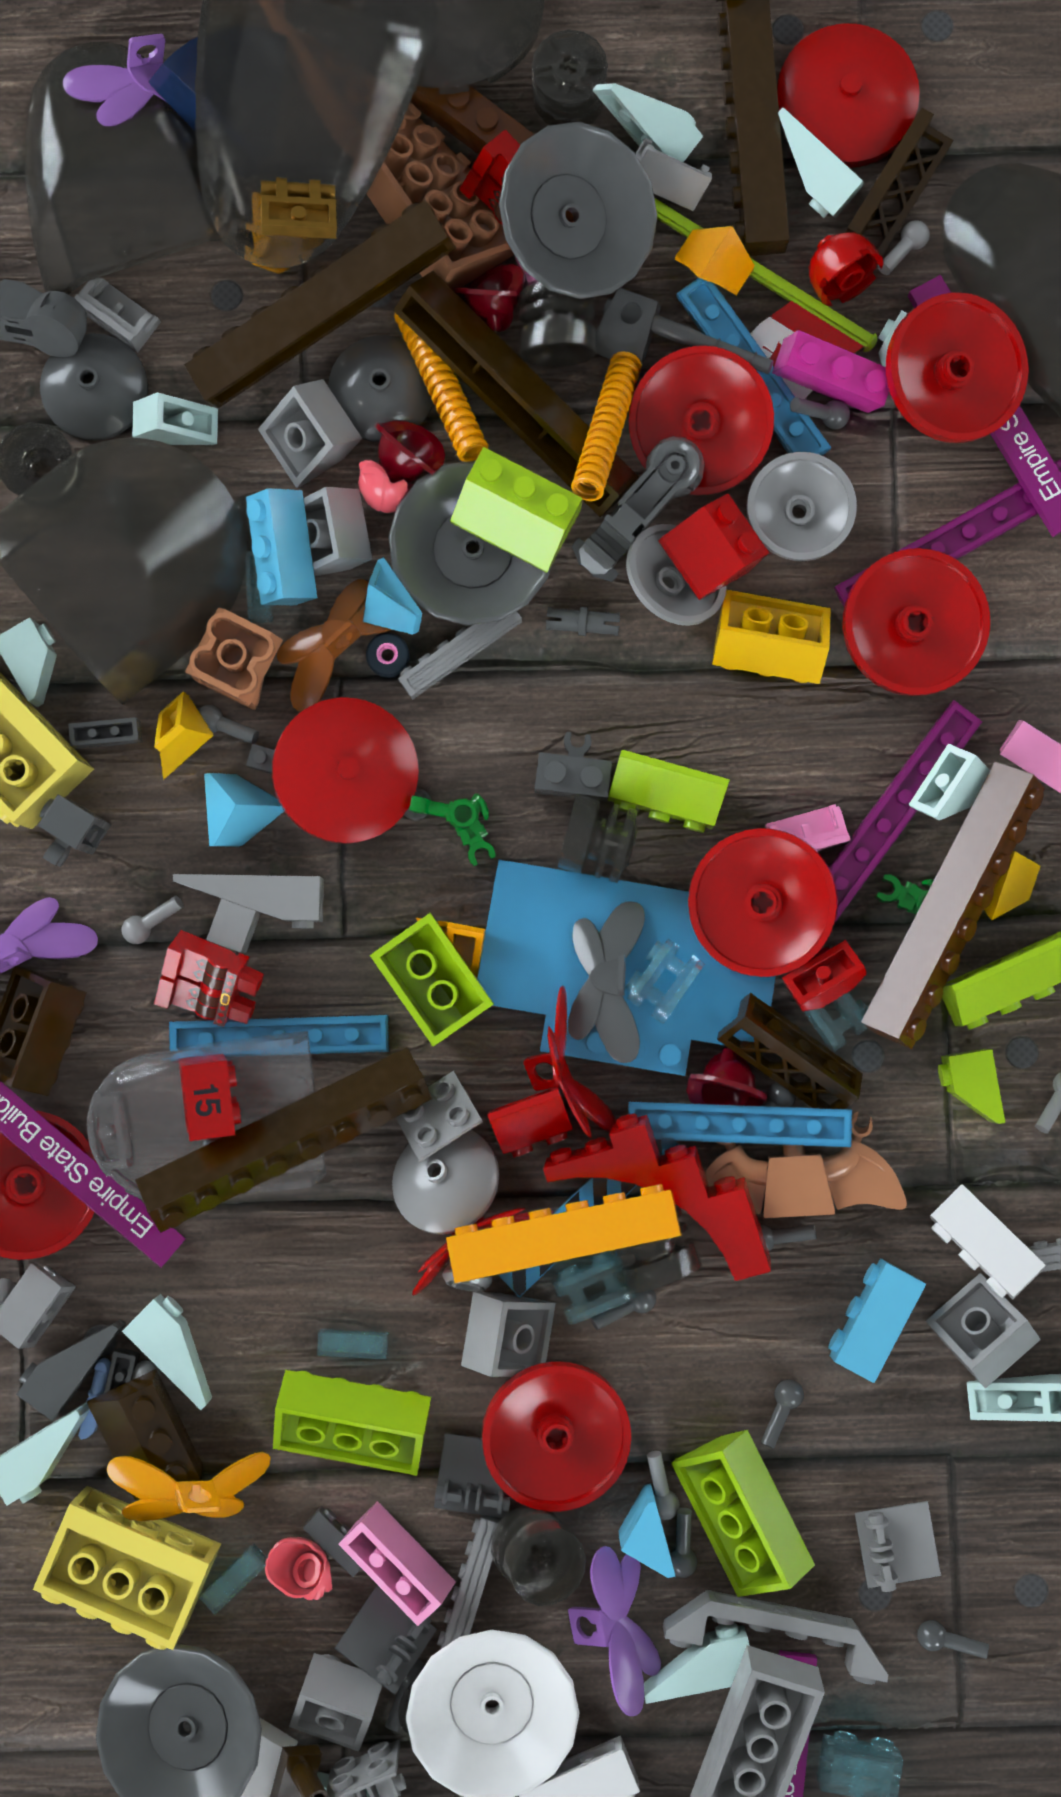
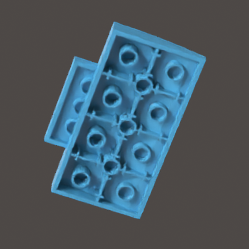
(533, 954)

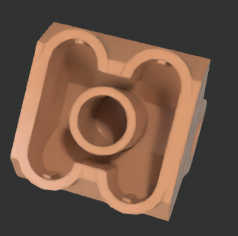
(234, 657)

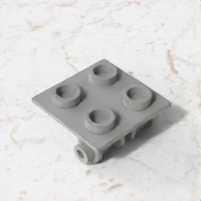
(440, 1119)
(897, 1545)
(372, 1769)

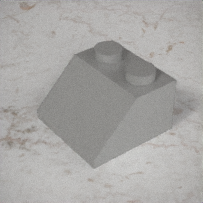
(309, 431)
(336, 530)
(983, 1330)
(506, 1333)
(336, 1702)

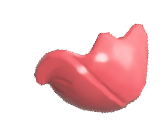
(378, 489)
(299, 1568)

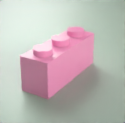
(397, 1563)

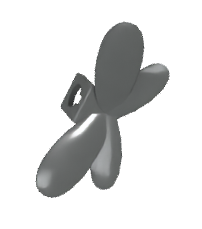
(601, 997)

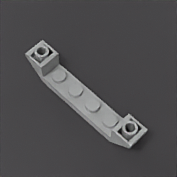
(688, 1627)

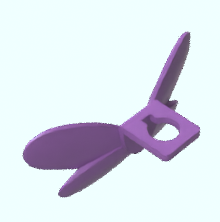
(121, 89)
(37, 937)
(628, 1644)

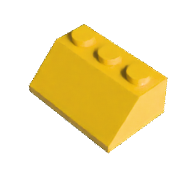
(772, 637)

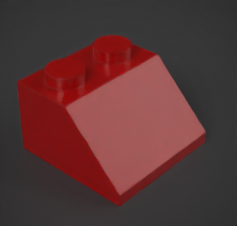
(714, 546)
(530, 1121)

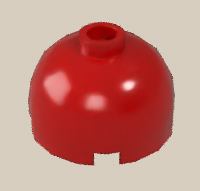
(843, 267)

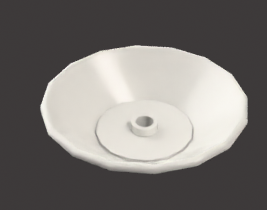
(500, 1747)

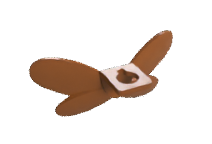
(321, 645)

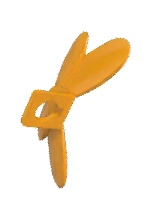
(165, 1497)

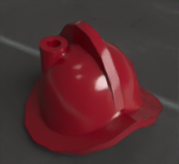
(495, 295)
(408, 450)
(725, 1082)

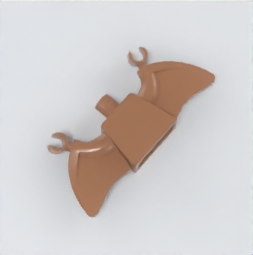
(807, 1183)

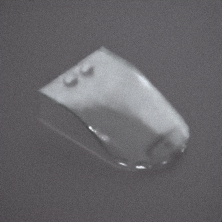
(140, 1115)

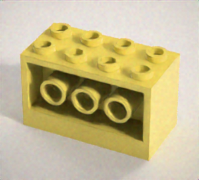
(39, 751)
(126, 1570)

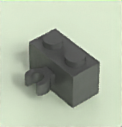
(572, 773)
(73, 828)

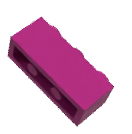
(832, 371)

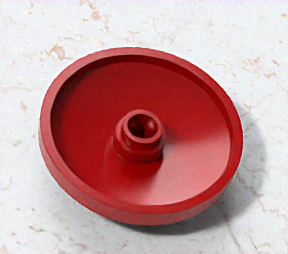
(851, 91)
(957, 367)
(713, 403)
(916, 622)
(345, 770)
(763, 902)
(36, 1209)
(556, 1436)

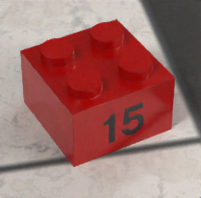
(207, 1096)

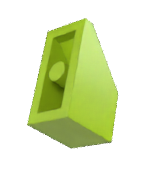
(974, 1082)

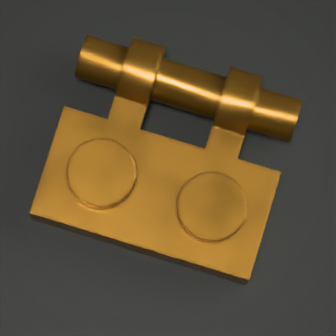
(298, 209)

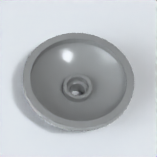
(806, 483)
(661, 584)
(453, 1197)

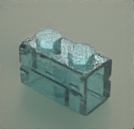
(859, 1766)

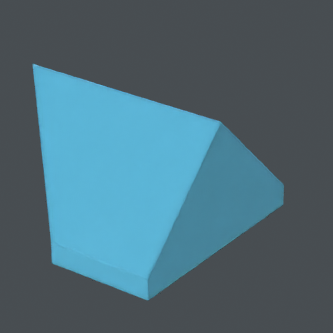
(389, 602)
(236, 809)

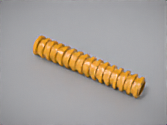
(446, 395)
(606, 426)

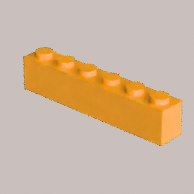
(563, 1235)

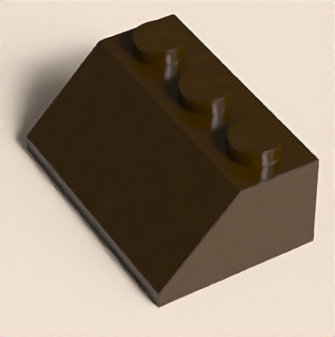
(36, 1029)
(144, 1424)

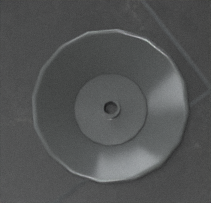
(610, 203)
(439, 571)
(143, 1731)

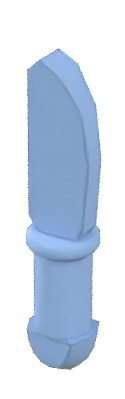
(98, 1385)

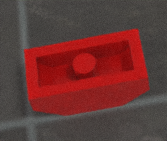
(825, 977)

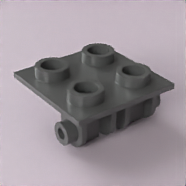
(466, 1480)
(384, 1640)

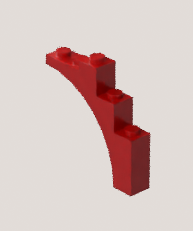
(634, 1158)

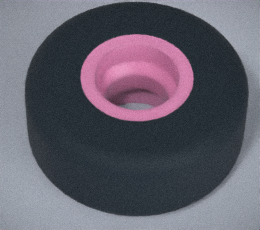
(374, 655)

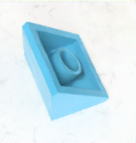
(644, 1535)

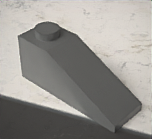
(58, 1377)

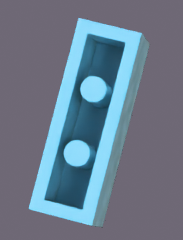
(281, 547)
(875, 1319)

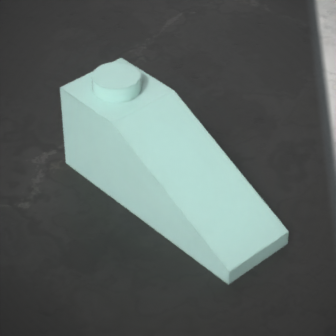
(644, 117)
(822, 172)
(168, 1343)
(1017, 1399)
(36, 1457)
(700, 1667)

